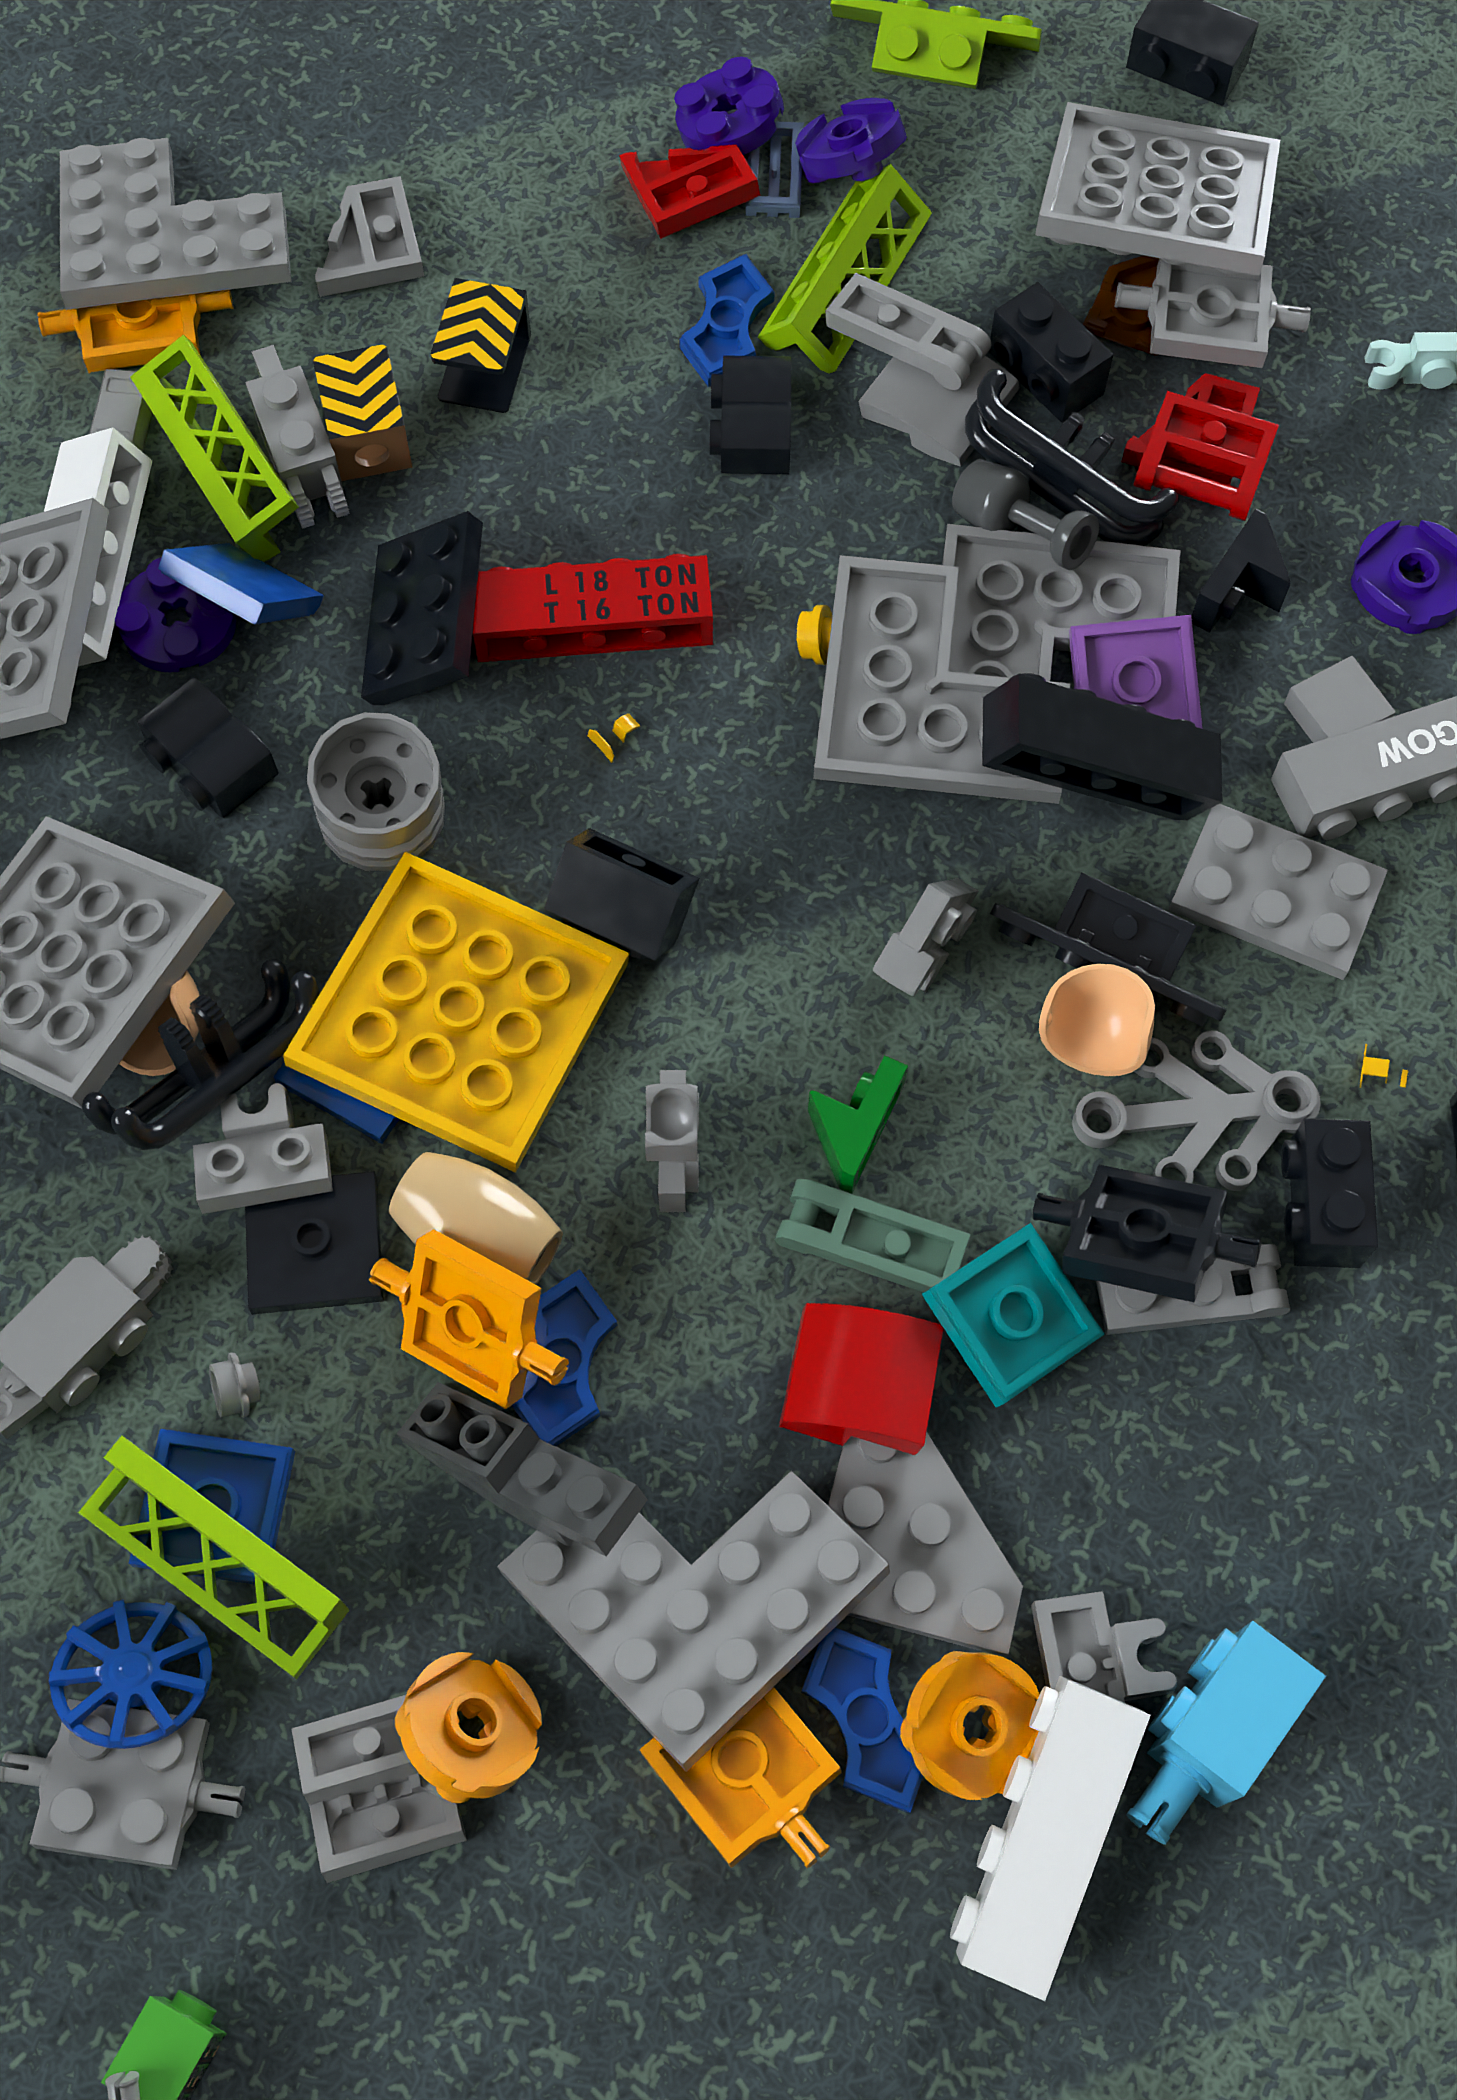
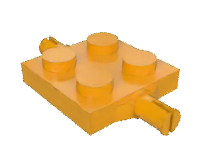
(133, 331)
(470, 1318)
(753, 1782)

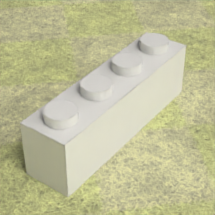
(116, 476)
(1050, 1836)

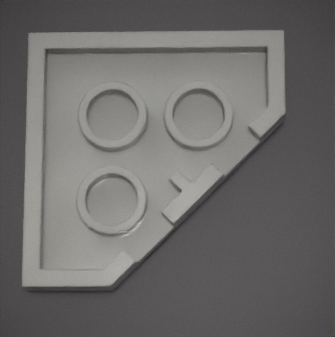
(941, 1558)

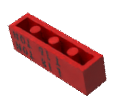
(593, 608)

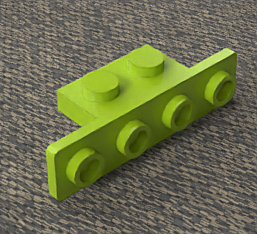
(935, 42)

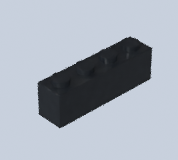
(1101, 748)

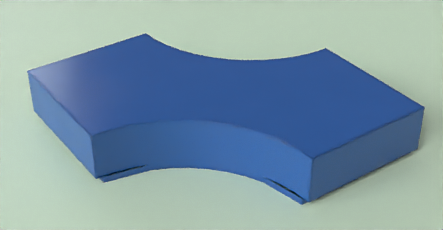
(733, 300)
(572, 1325)
(853, 1686)

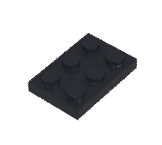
(422, 610)

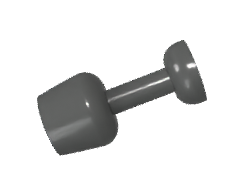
(1000, 500)

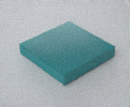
(1013, 1315)

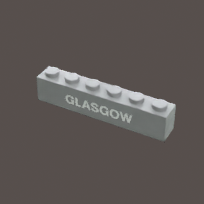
(1370, 771)

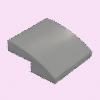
(930, 413)
(367, 1795)

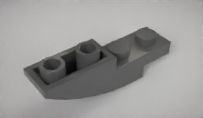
(520, 1472)

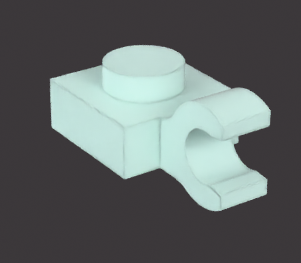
(1425, 360)

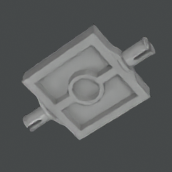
(1211, 313)
(121, 1801)

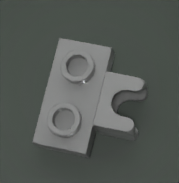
(915, 954)
(673, 1137)
(261, 1157)
(1084, 1648)

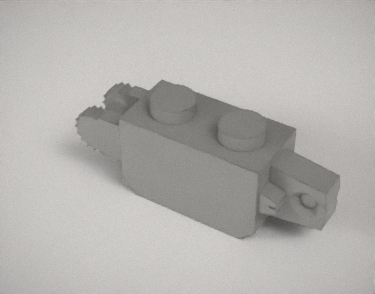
(295, 435)
(75, 1329)

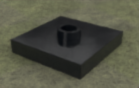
(315, 1248)

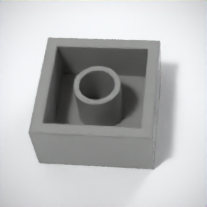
(1337, 701)

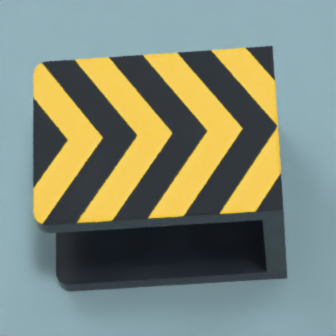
(482, 344)

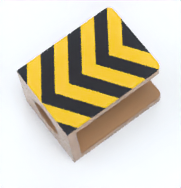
(362, 412)

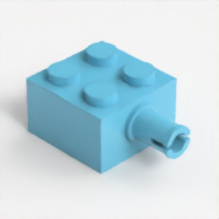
(1225, 1726)

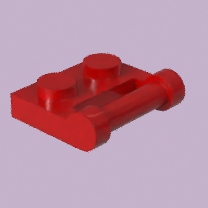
(1212, 440)

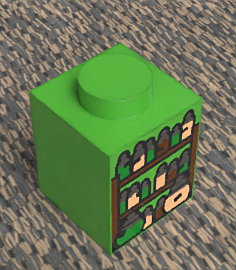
(169, 2047)

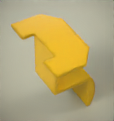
(621, 727)
(1379, 1068)

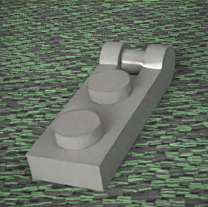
(908, 330)
(1216, 1302)

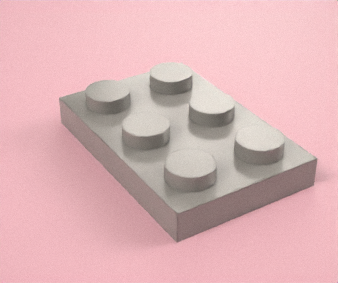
(1278, 890)

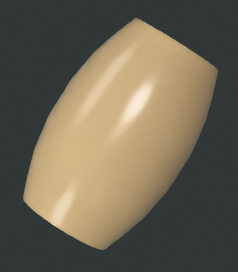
(476, 1211)

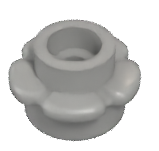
(234, 1386)

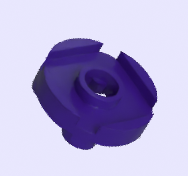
(739, 86)
(851, 142)
(1391, 596)
(182, 645)

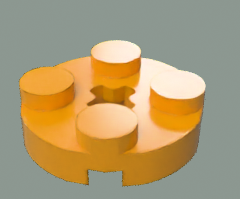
(936, 1717)
(447, 1756)

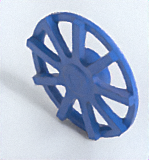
(130, 1673)

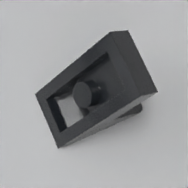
(1248, 569)

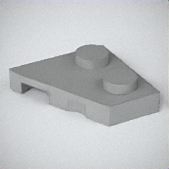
(370, 240)

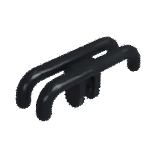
(1060, 473)
(213, 1071)

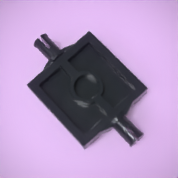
(1145, 1232)

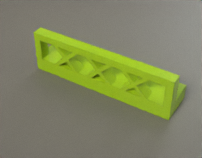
(831, 261)
(203, 448)
(227, 1534)

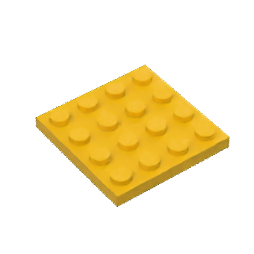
(457, 1011)

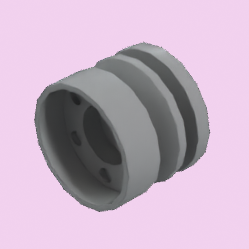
(374, 761)

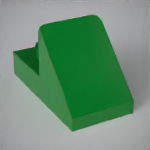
(853, 1130)

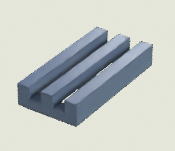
(773, 203)

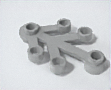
(1206, 1109)

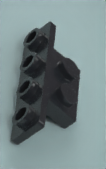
(1119, 930)

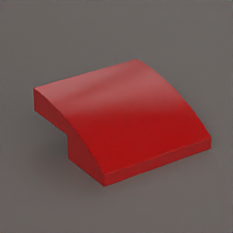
(862, 1376)

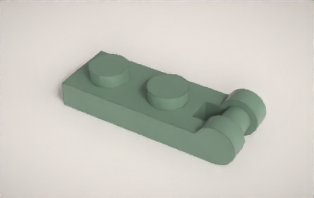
(871, 1237)

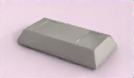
(122, 408)

